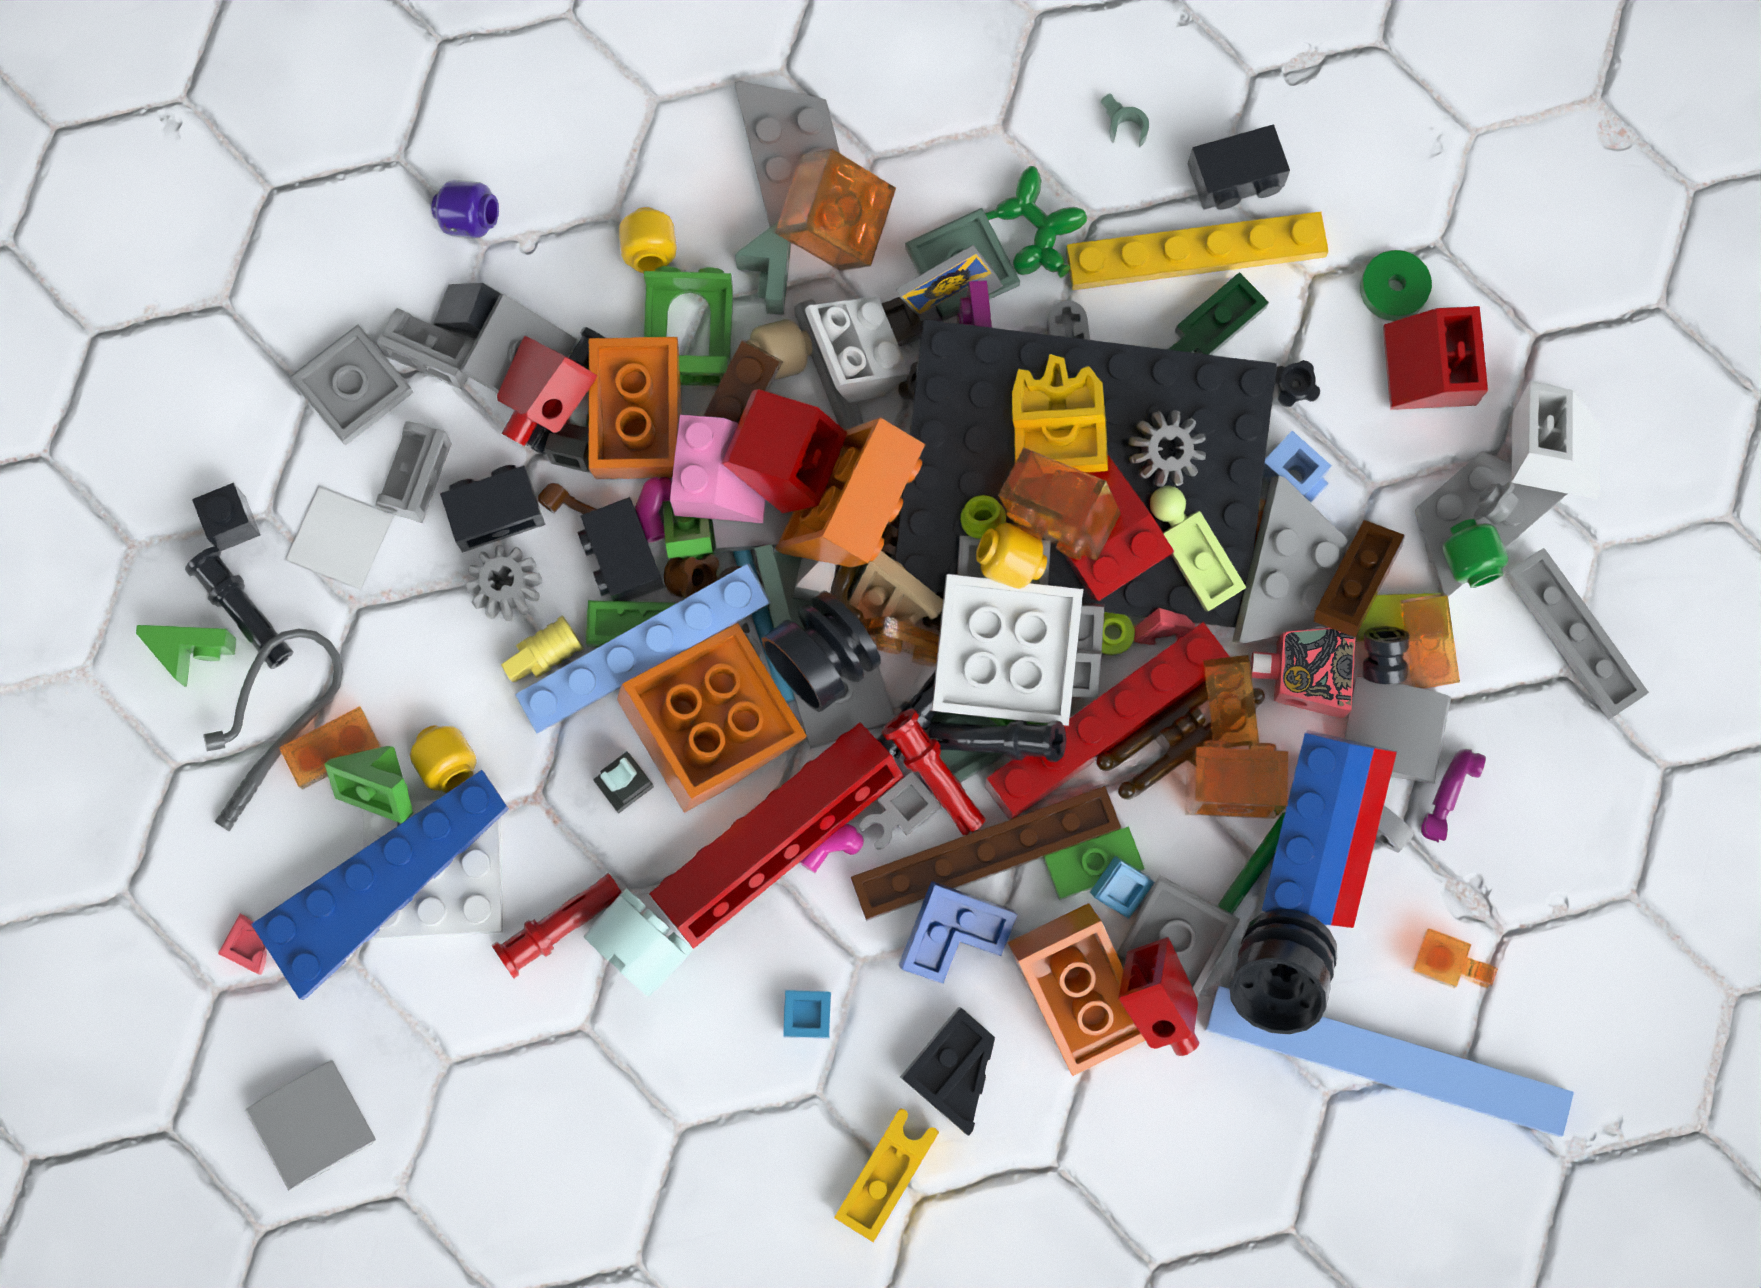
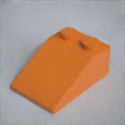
(634, 407)
(1077, 987)

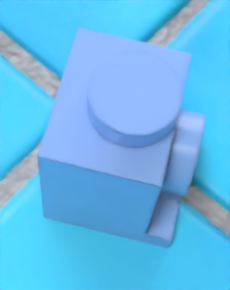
(1297, 455)

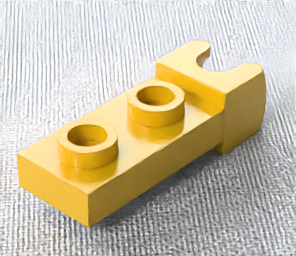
(884, 1178)

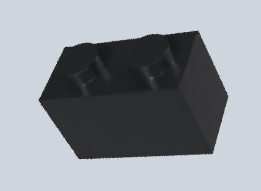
(1239, 168)
(492, 507)
(621, 552)

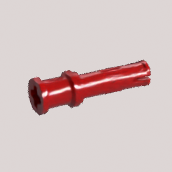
(923, 756)
(540, 936)

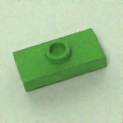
(612, 618)
(1082, 865)

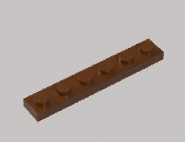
(986, 852)

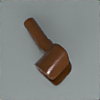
(554, 496)

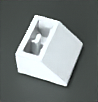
(858, 347)
(1555, 442)

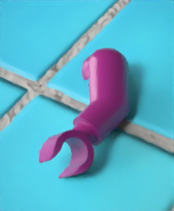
(1464, 762)

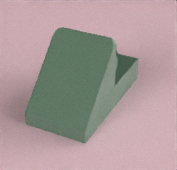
(770, 255)

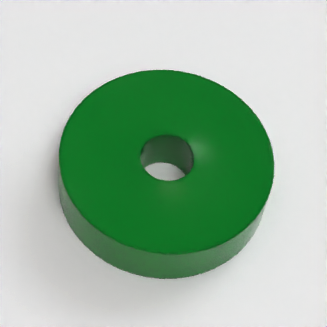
(1403, 268)

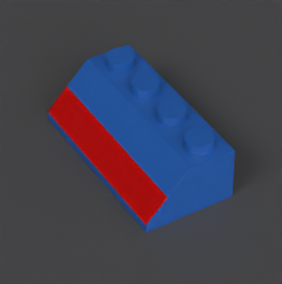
(1329, 828)

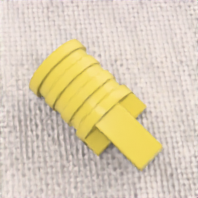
(543, 651)

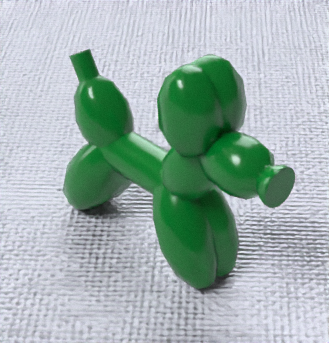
(1057, 223)

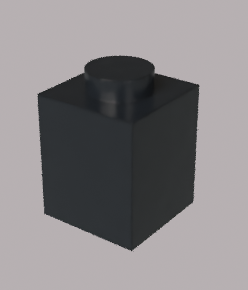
(226, 517)

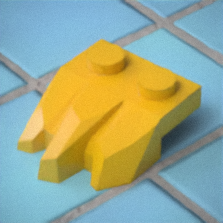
(1061, 416)

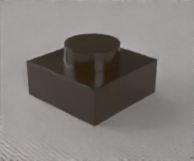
(903, 321)

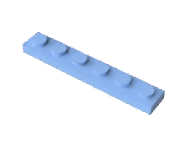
(643, 648)

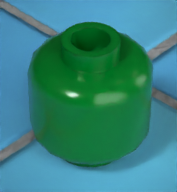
(1475, 553)

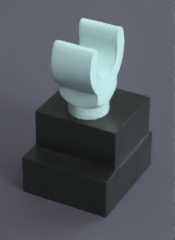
(571, 444)
(623, 782)

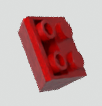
(1436, 359)
(784, 450)

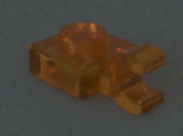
(1447, 959)

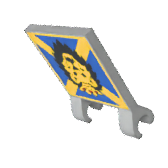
(946, 281)

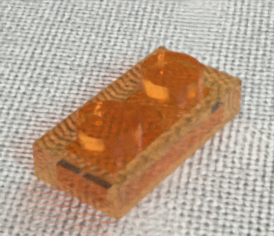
(897, 636)
(1431, 641)
(1231, 700)
(337, 738)

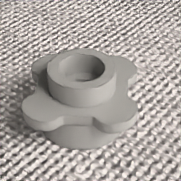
(1496, 503)

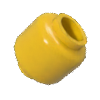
(647, 239)
(1011, 556)
(442, 757)

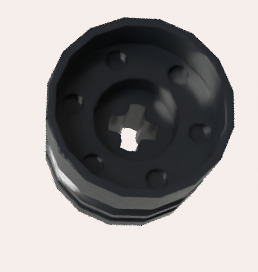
(829, 644)
(1284, 971)

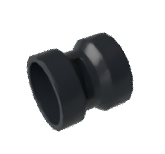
(1385, 655)

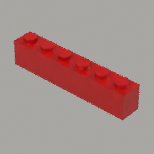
(1108, 721)
(776, 834)

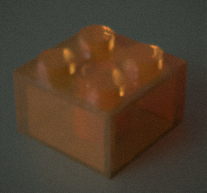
(835, 210)
(1060, 504)
(1236, 781)

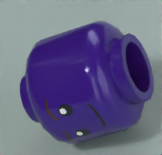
(465, 209)

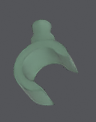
(1120, 114)

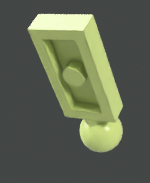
(1196, 549)

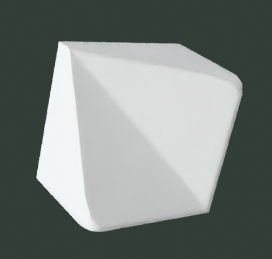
(813, 578)

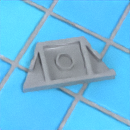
(779, 131)
(1457, 502)
(1289, 567)

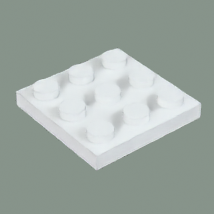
(1007, 650)
(460, 899)

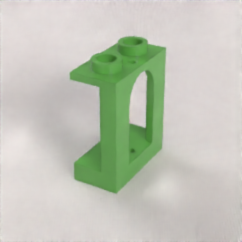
(717, 289)

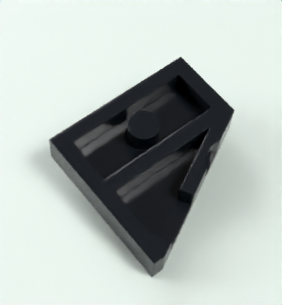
(953, 1069)

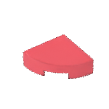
(1162, 624)
(244, 946)

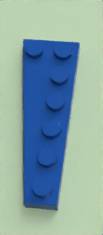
(349, 904)

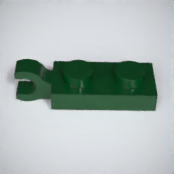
(1220, 317)

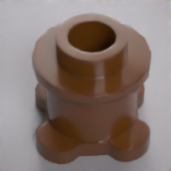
(690, 575)

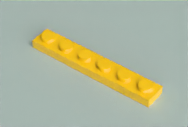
(1197, 250)

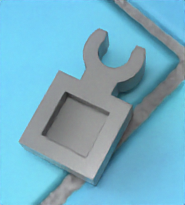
(905, 807)

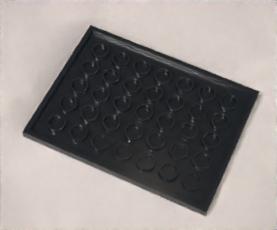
(970, 448)

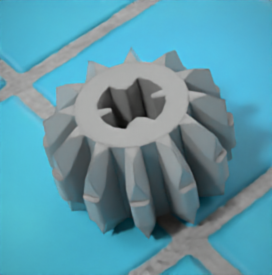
(1165, 432)
(499, 569)

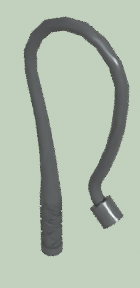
(256, 775)

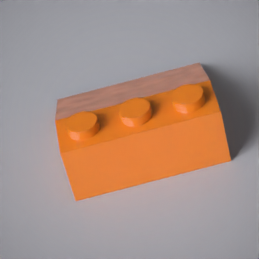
(858, 497)
(710, 716)

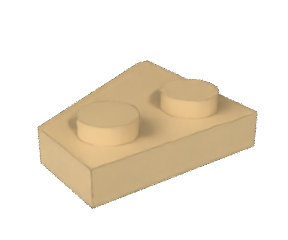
(894, 593)

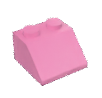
(700, 480)

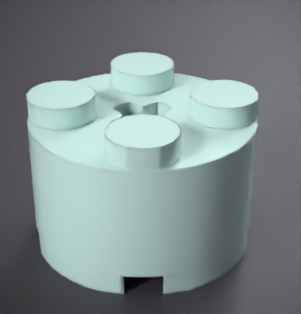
(637, 943)

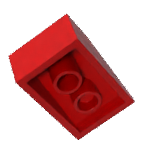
(1131, 547)

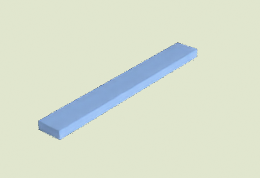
(1406, 1068)

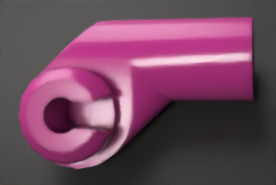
(649, 504)
(843, 839)

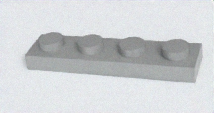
(1576, 633)

